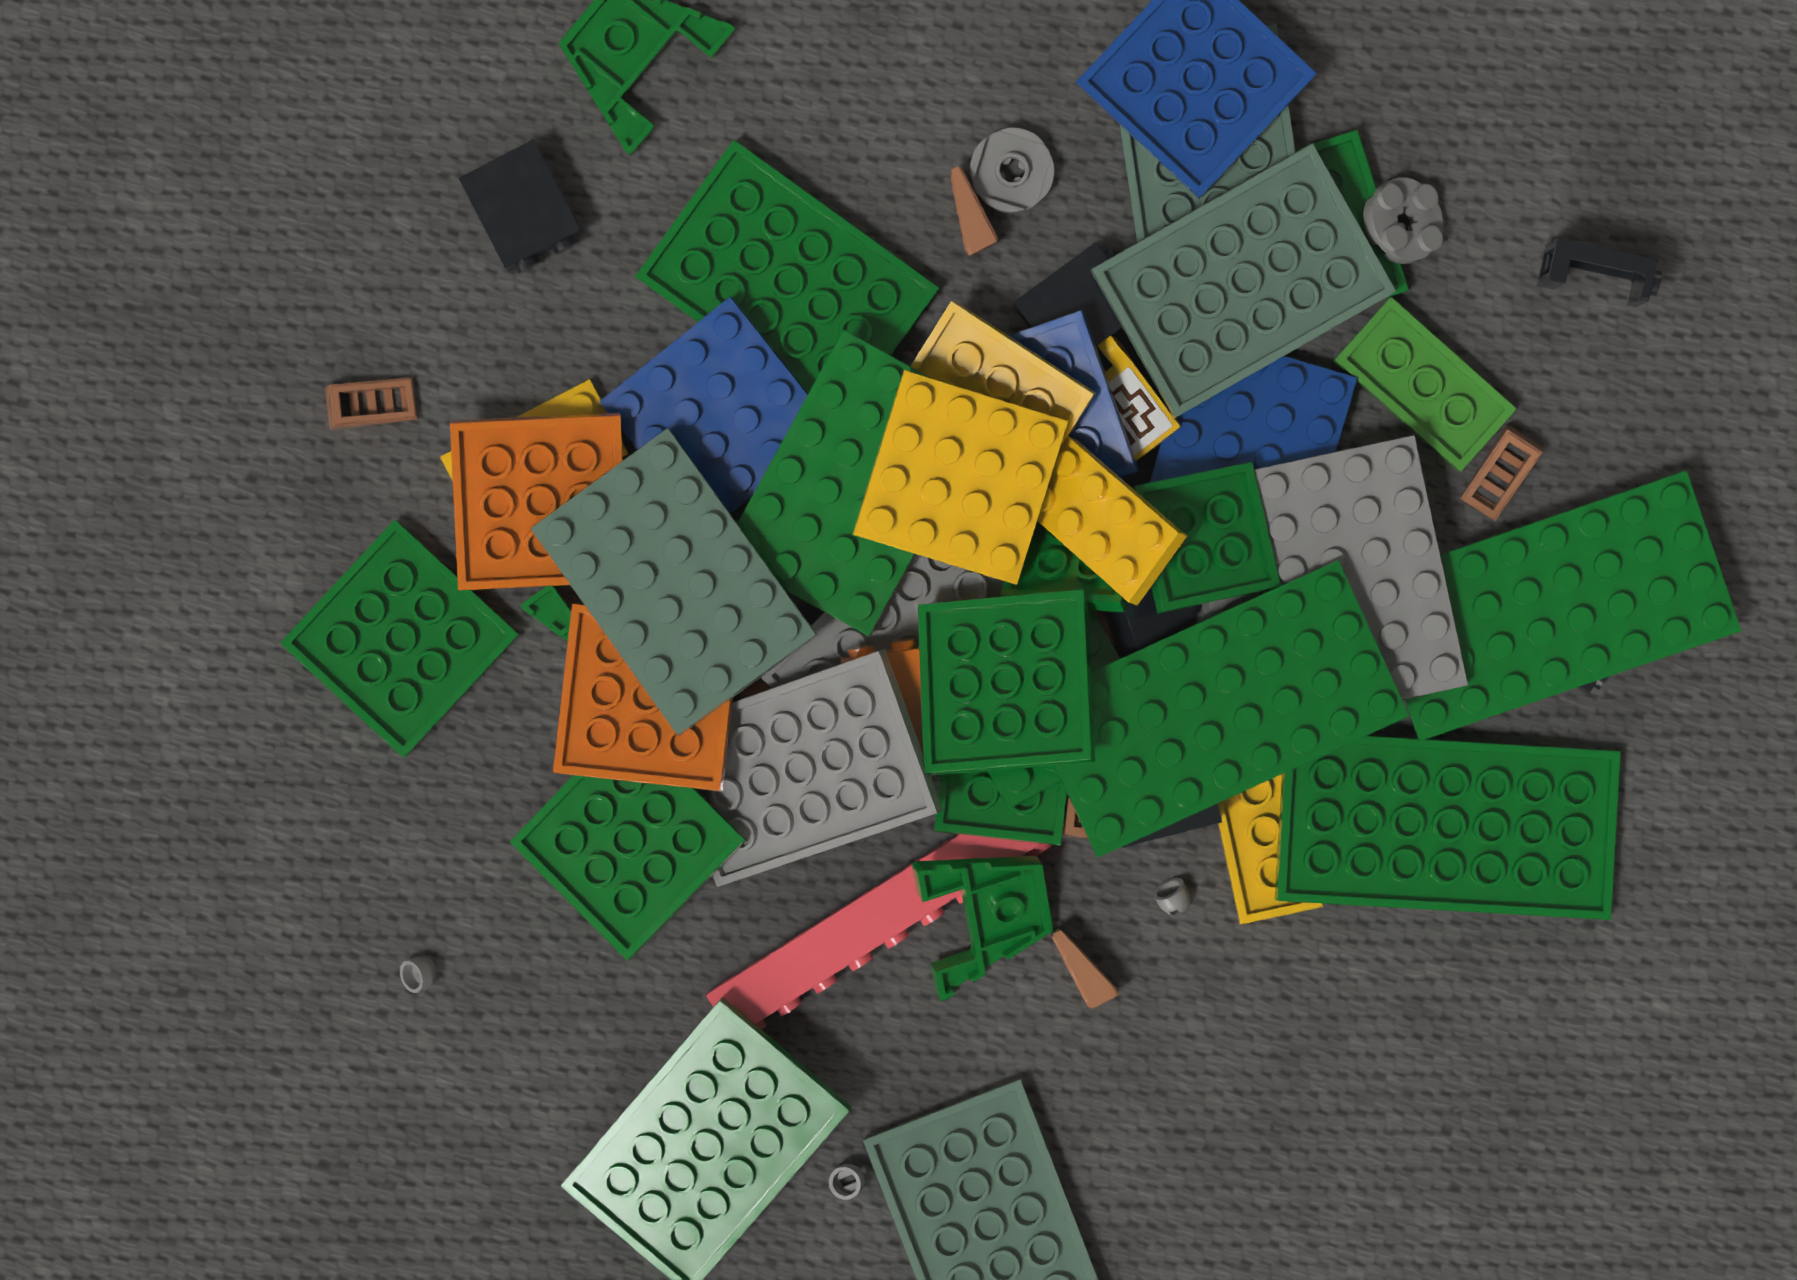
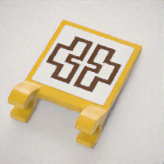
(1139, 406)

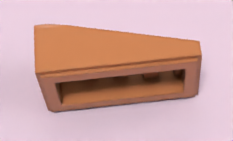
(973, 222)
(334, 407)
(1533, 452)
(1088, 978)

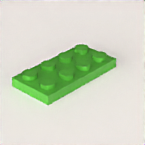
(1425, 384)

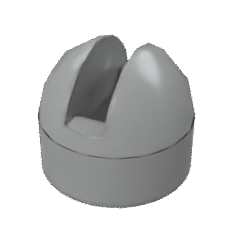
(1172, 896)
(418, 974)
(850, 1190)

